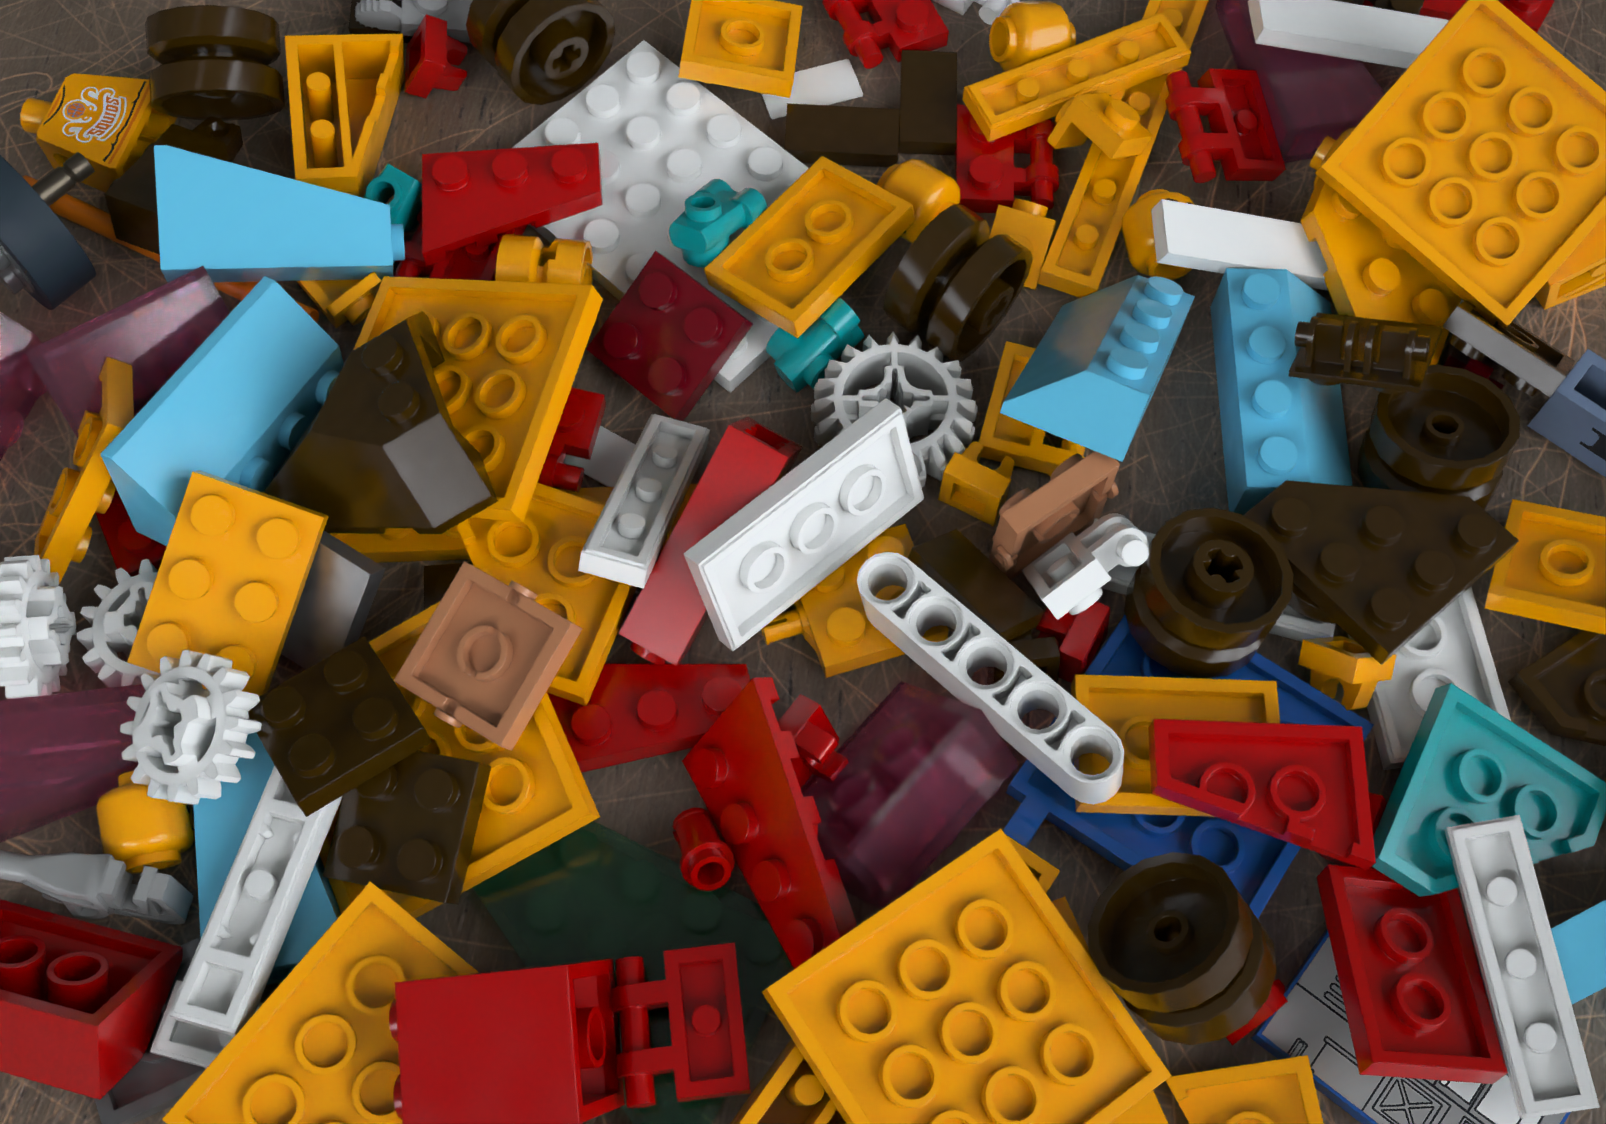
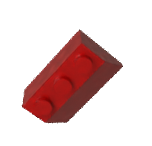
(77, 998)

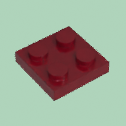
(669, 336)

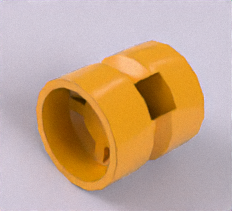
(528, 260)

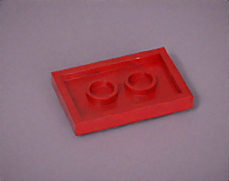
(1409, 980)

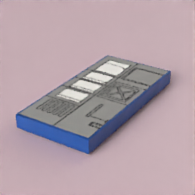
(1318, 1026)

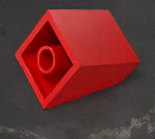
(508, 1046)

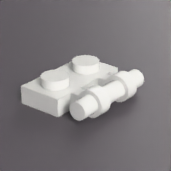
(1077, 567)

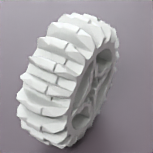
(920, 384)

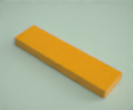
(1094, 66)

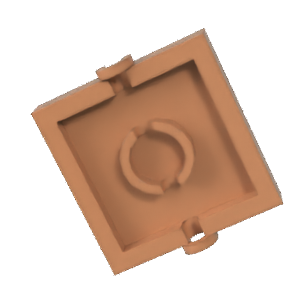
(1066, 504)
(487, 655)

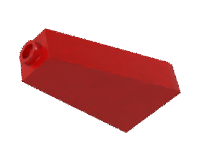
(670, 606)

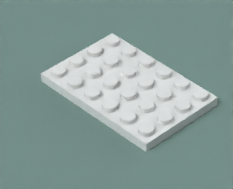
(656, 149)

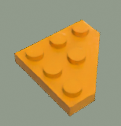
(1370, 271)
(545, 559)

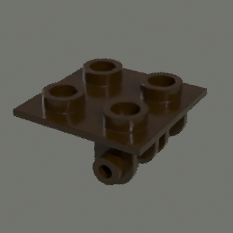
(1364, 352)

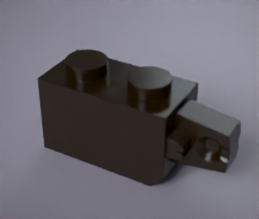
(134, 196)

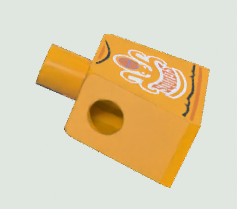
(101, 119)

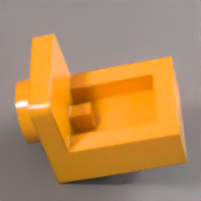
(1103, 120)
(1028, 226)
(343, 298)

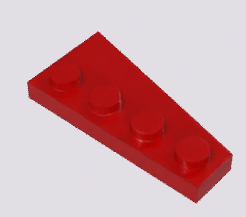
(647, 710)
(772, 829)

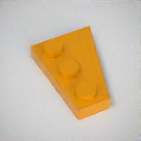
(89, 489)
(1250, 1094)

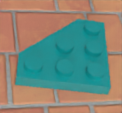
(1475, 769)

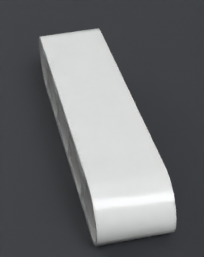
(1008, 700)

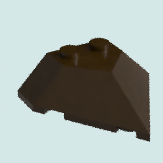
(386, 444)

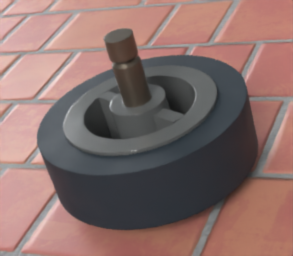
(34, 242)

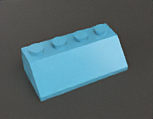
(1101, 364)
(226, 409)
(1269, 421)

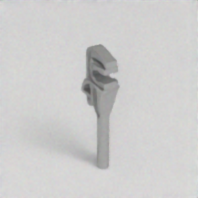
(99, 886)

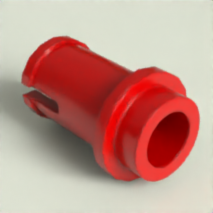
(705, 858)

